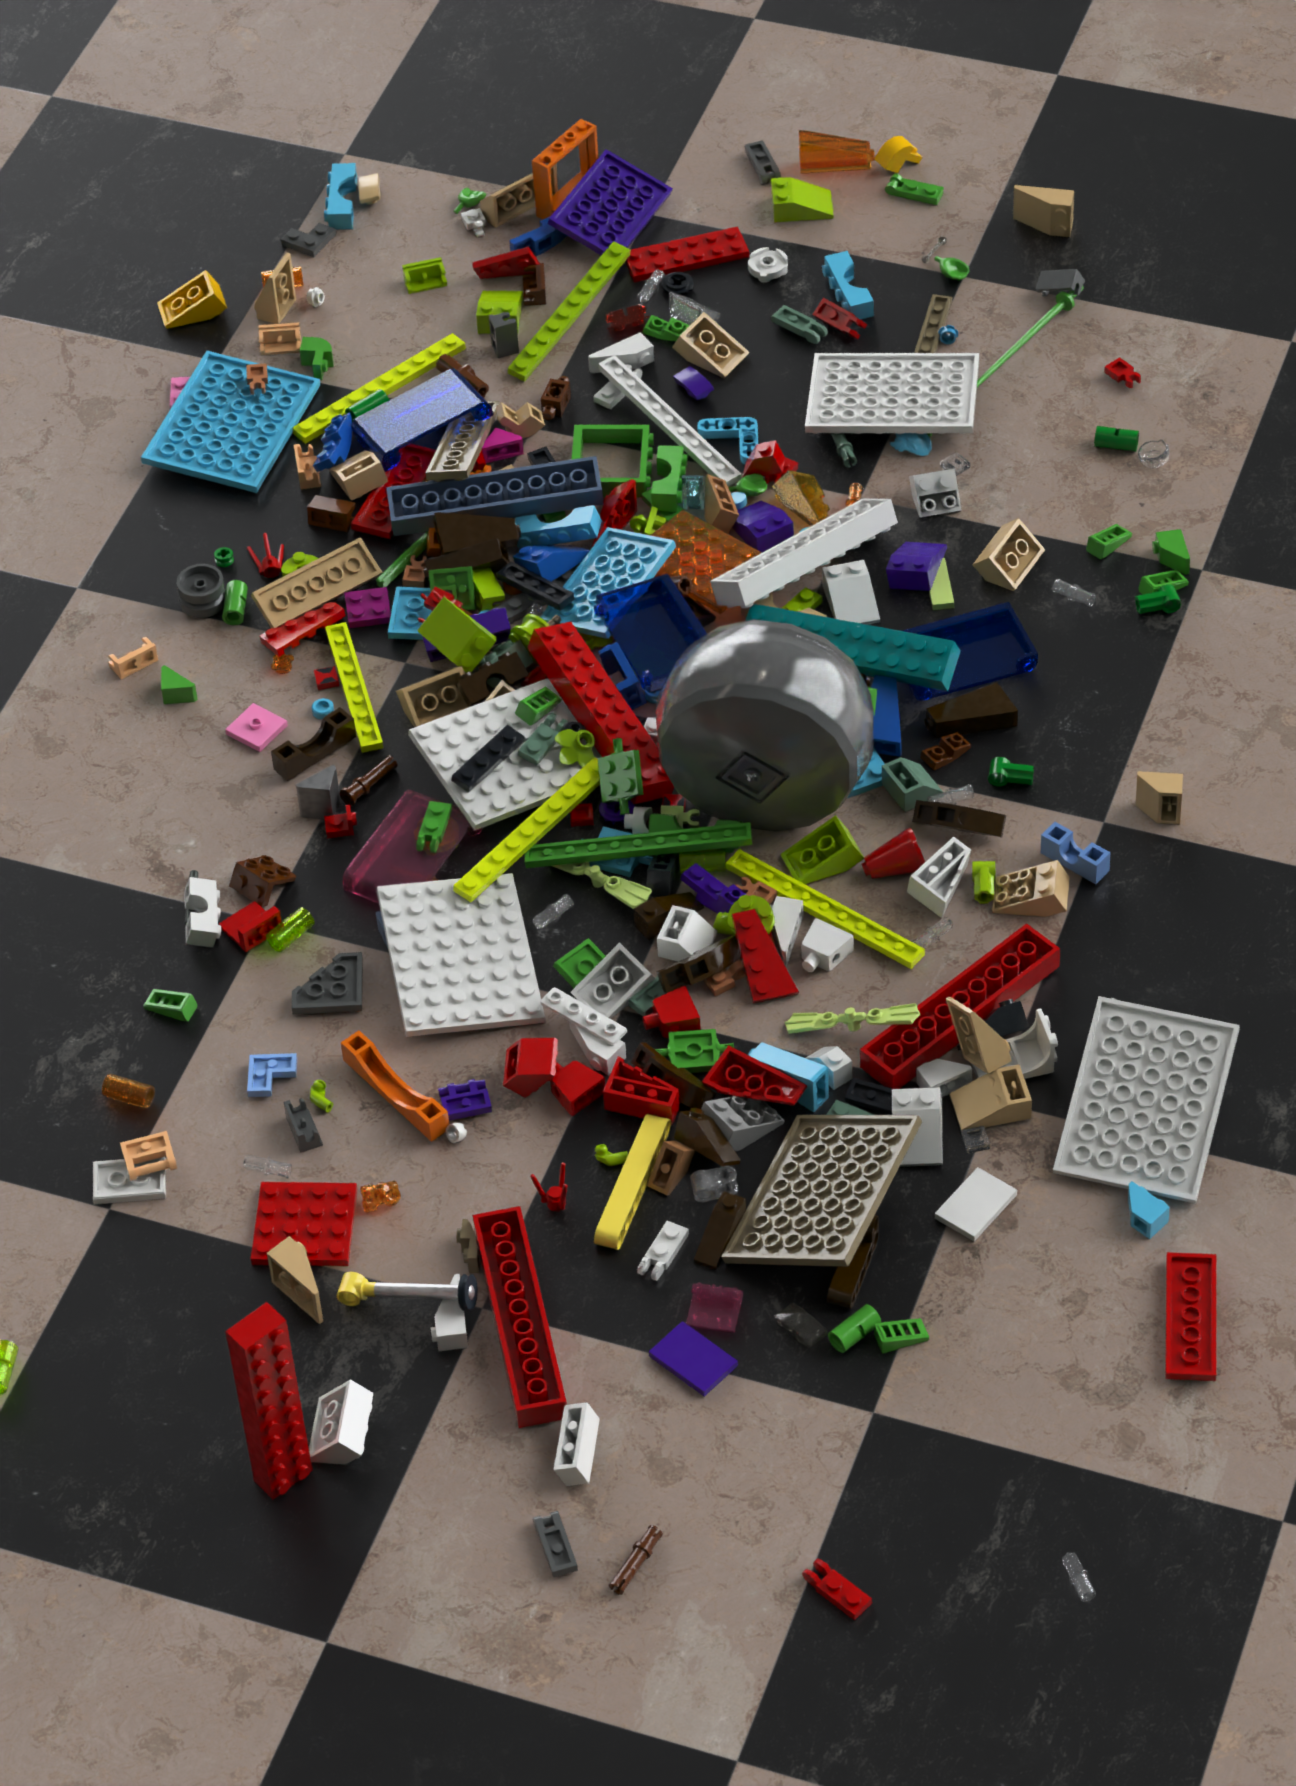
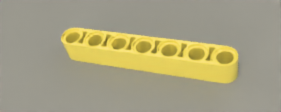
(632, 1182)

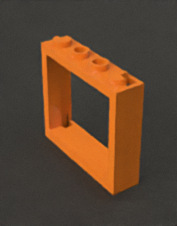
(580, 133)

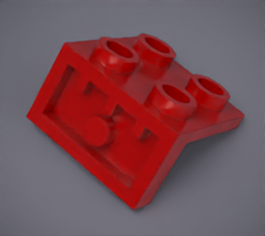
(251, 925)

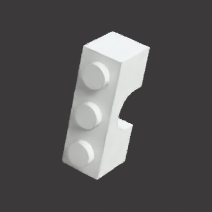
(203, 897)

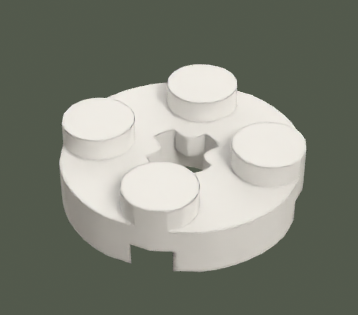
(776, 264)

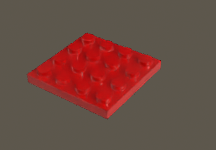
(310, 1214)

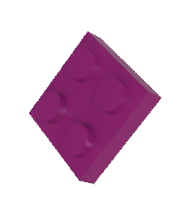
(367, 607)

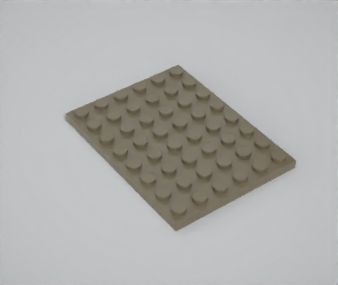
(822, 1190)

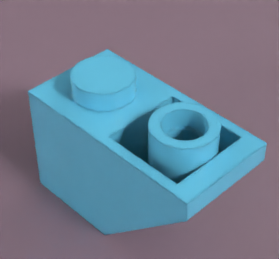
(1146, 1211)

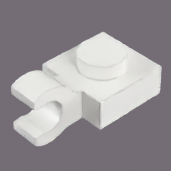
(474, 220)

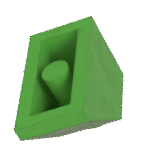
(1172, 550)

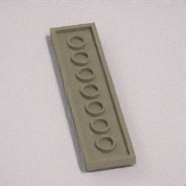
(460, 447)

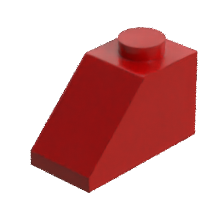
(765, 460)

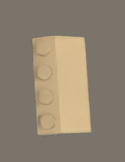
(513, 200)

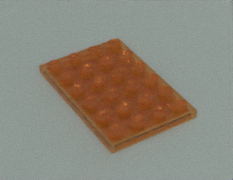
(702, 555)

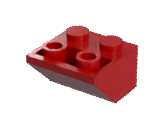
(530, 1064)

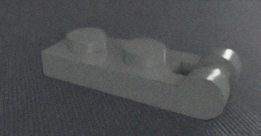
(762, 161)
(555, 1544)

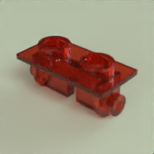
(619, 320)

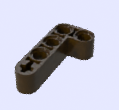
(849, 1279)

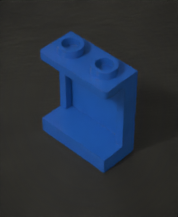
(630, 688)

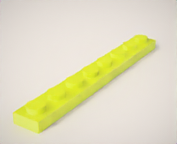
(354, 687)

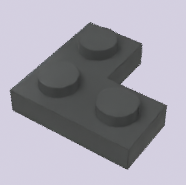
(309, 243)

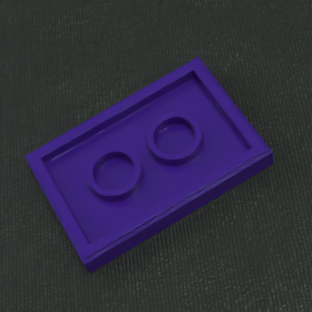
(693, 1358)

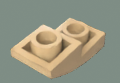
(369, 189)

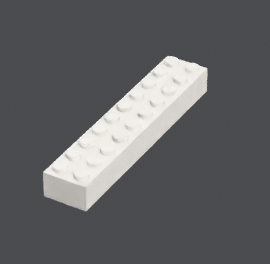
(803, 552)

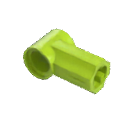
(983, 877)

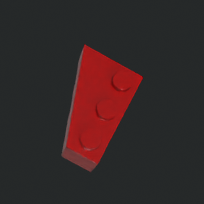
(637, 1094)

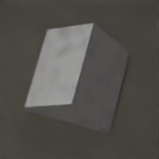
(319, 794)

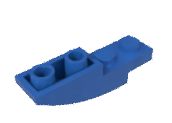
(539, 239)
(336, 443)

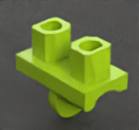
(646, 525)

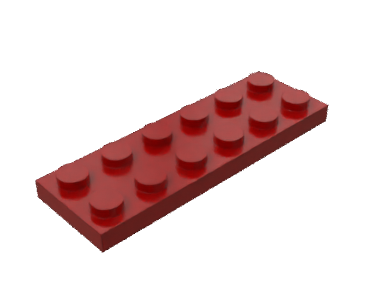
(687, 253)
(375, 512)
(1190, 1316)

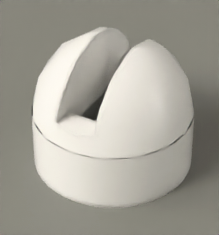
(456, 1127)

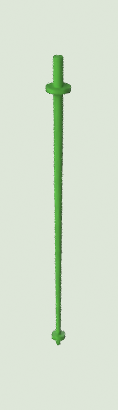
(1064, 301)

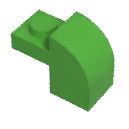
(316, 353)

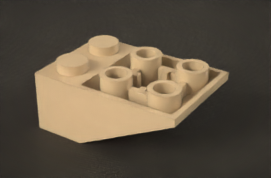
(359, 474)
(1032, 891)
(993, 1099)

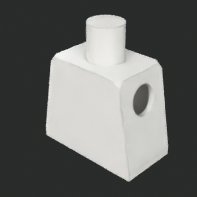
(825, 946)

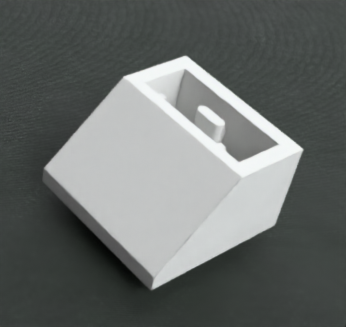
(935, 493)
(684, 934)

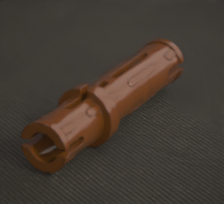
(641, 1551)

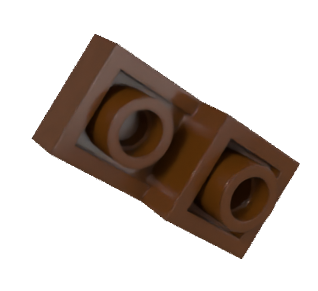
(948, 750)

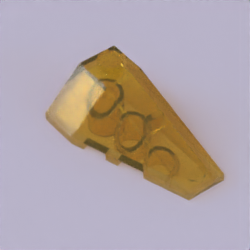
(802, 496)

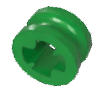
(224, 561)

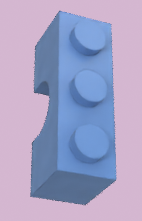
(1089, 863)

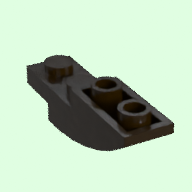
(959, 818)
(700, 965)
(691, 1090)

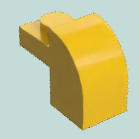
(896, 152)

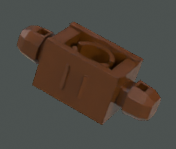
(555, 397)

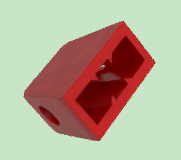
(673, 1013)
(576, 1086)

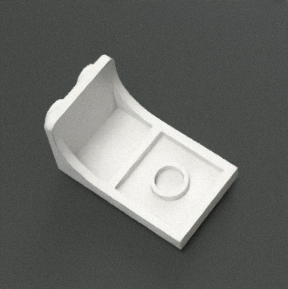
(1032, 1049)

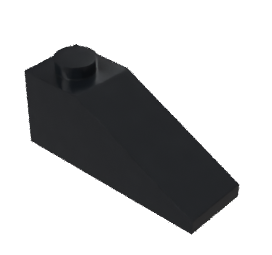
(662, 874)
(1007, 1018)

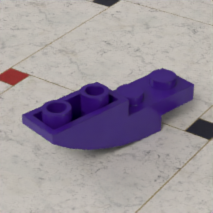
(710, 890)

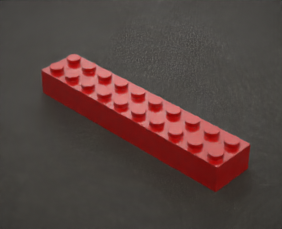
(597, 702)
(994, 978)
(519, 1317)
(269, 1400)

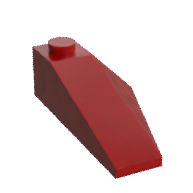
(618, 507)
(750, 1078)

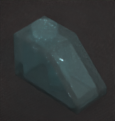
(693, 491)

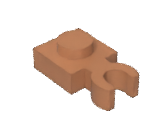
(257, 377)
(414, 574)
(758, 889)

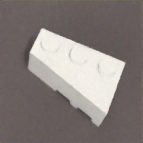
(939, 876)

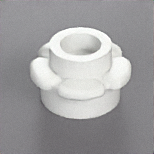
(315, 297)

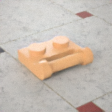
(148, 1149)

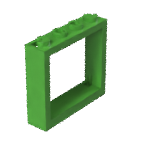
(618, 434)

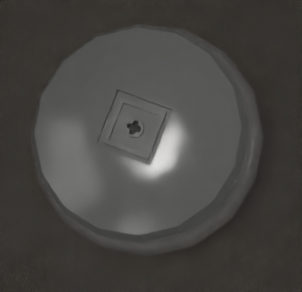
(768, 706)

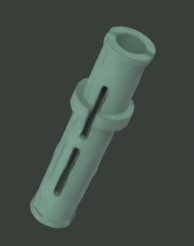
(844, 449)

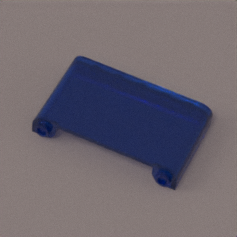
(417, 415)
(650, 626)
(990, 647)

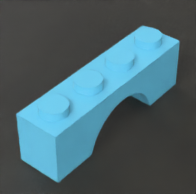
(341, 182)
(840, 270)
(579, 525)

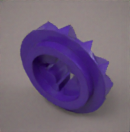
(607, 811)

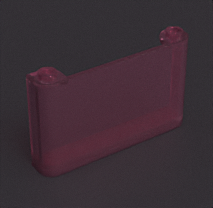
(391, 851)

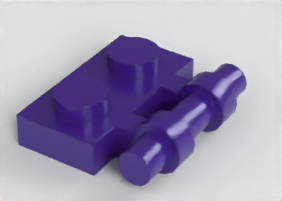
(465, 1099)

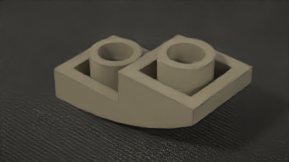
(467, 1238)

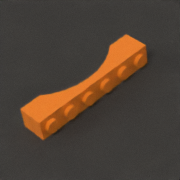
(418, 1109)

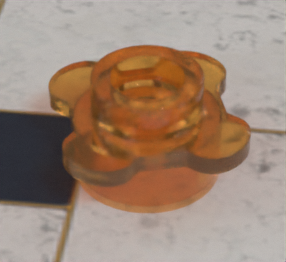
(282, 664)

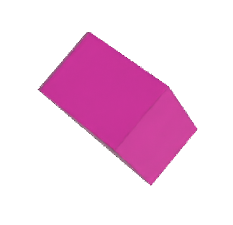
(502, 445)

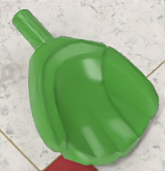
(469, 198)
(953, 268)
(751, 485)

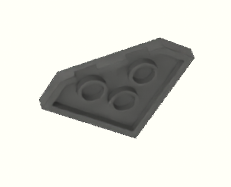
(333, 987)

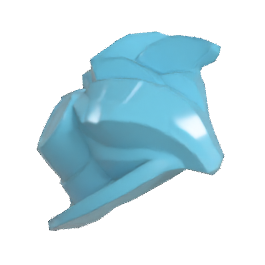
(912, 442)

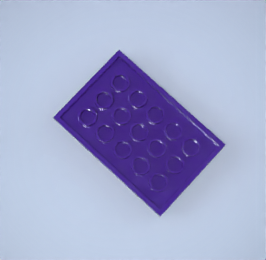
(610, 204)

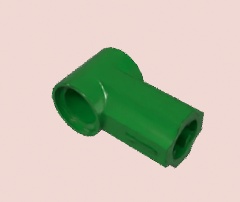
(1164, 599)
(1003, 771)

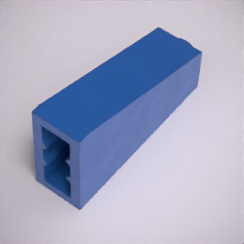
(886, 718)

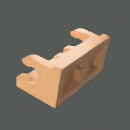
(279, 338)
(306, 472)
(134, 660)

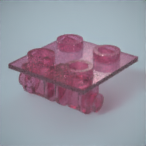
(714, 1307)

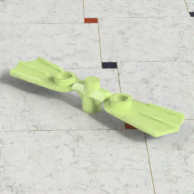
(624, 890)
(889, 1016)

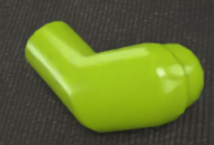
(317, 1096)
(608, 1158)

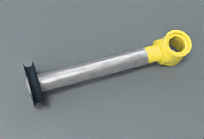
(356, 1288)

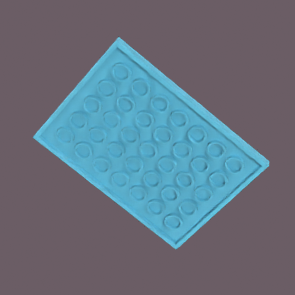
(226, 431)

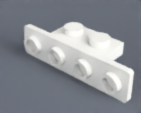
(583, 1016)

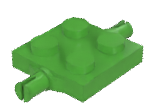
(620, 776)
(694, 1050)

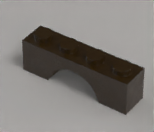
(333, 733)

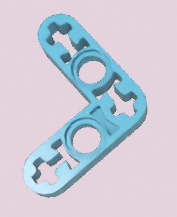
(743, 432)

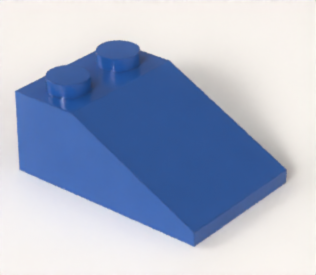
(550, 560)

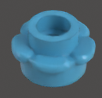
(948, 338)

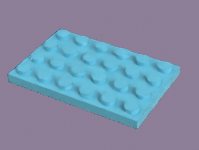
(612, 563)

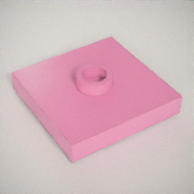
(256, 727)

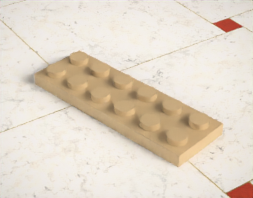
(316, 583)

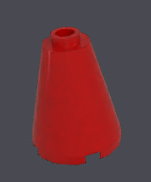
(895, 857)

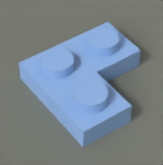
(265, 1068)

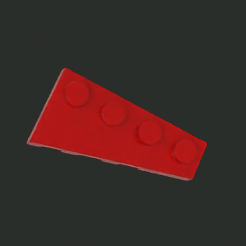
(295, 629)
(762, 963)

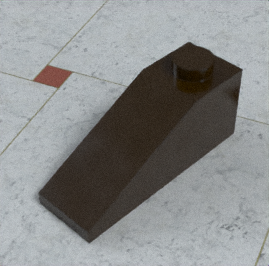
(653, 913)
(705, 1137)
(720, 1229)

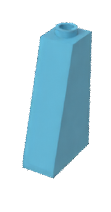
(802, 1069)

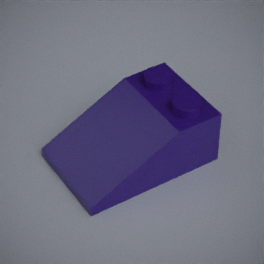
(763, 526)
(915, 565)

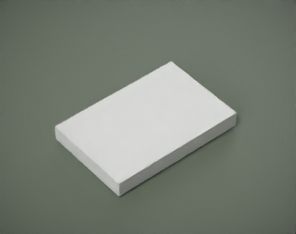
(113, 1183)
(975, 1204)

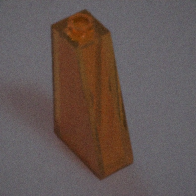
(832, 153)

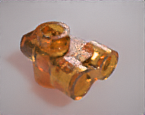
(379, 1194)

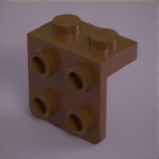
(257, 877)

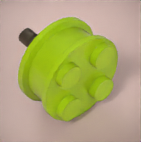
(524, 631)

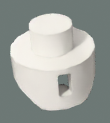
(638, 820)

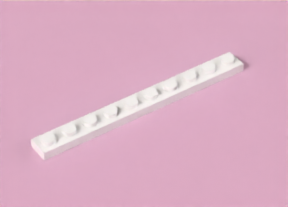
(668, 420)

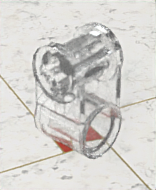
(710, 1183)

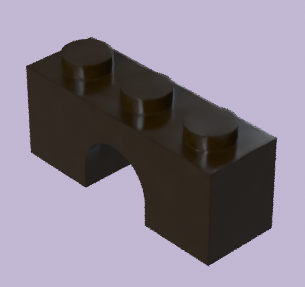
(508, 669)

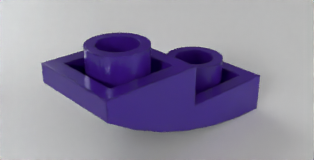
(694, 383)

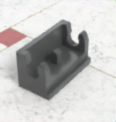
(1060, 280)
(503, 335)
(302, 1126)

